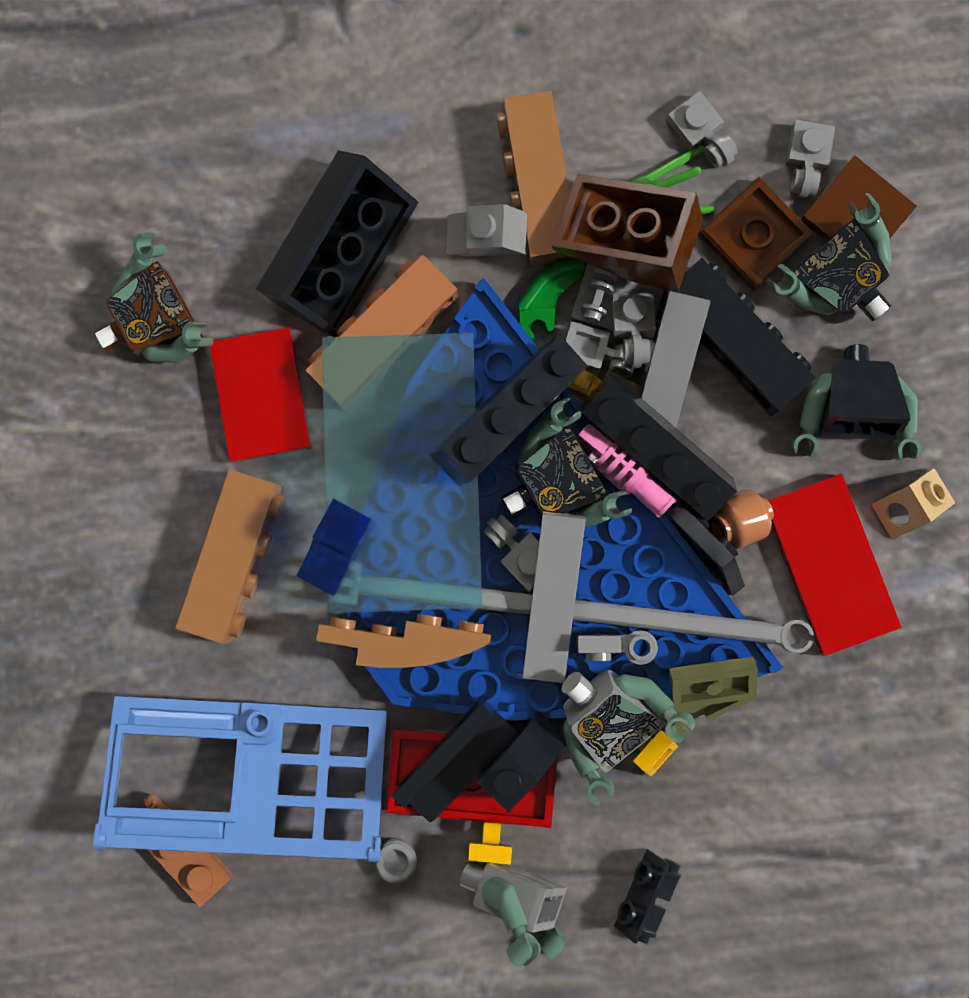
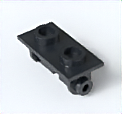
(638, 914)

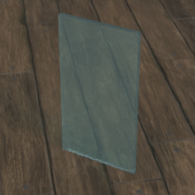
(383, 417)

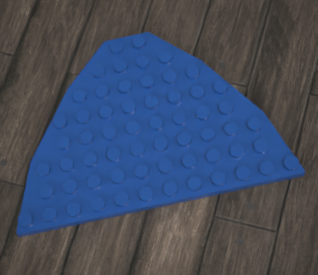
(622, 562)

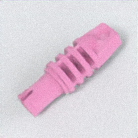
(623, 470)

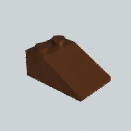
(630, 229)

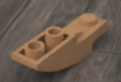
(422, 644)

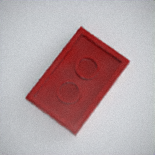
(260, 395)

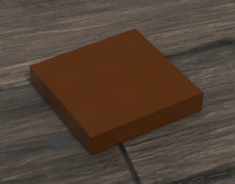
(855, 180)
(755, 234)

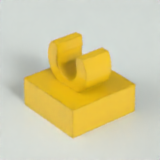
(655, 753)
(490, 850)

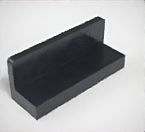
(455, 761)

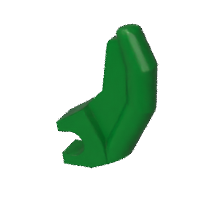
(542, 294)

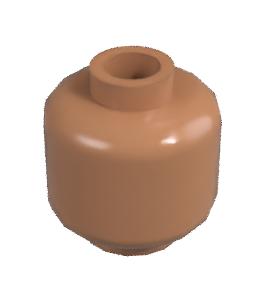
(743, 519)

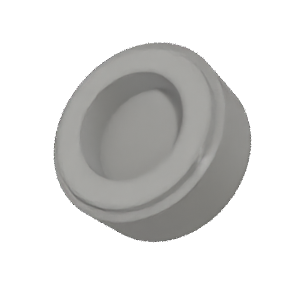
(396, 861)

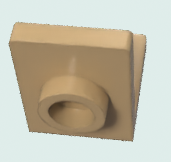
(922, 498)

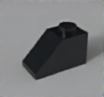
(522, 762)

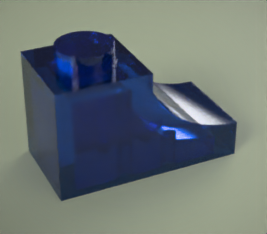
(335, 547)

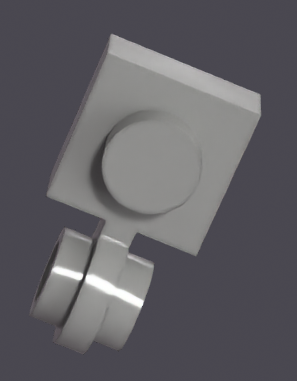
(696, 123)
(811, 149)
(634, 319)
(593, 349)
(522, 557)
(600, 646)

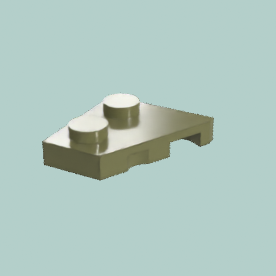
(712, 687)

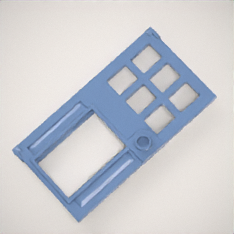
(255, 797)

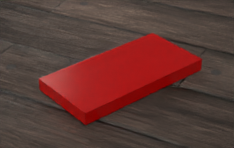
(832, 565)
(474, 802)

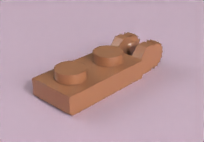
(196, 872)

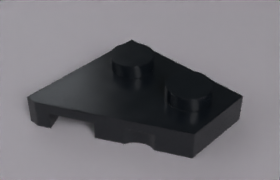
(713, 552)

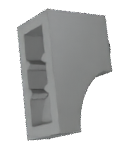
(487, 231)

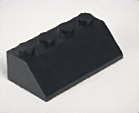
(338, 243)

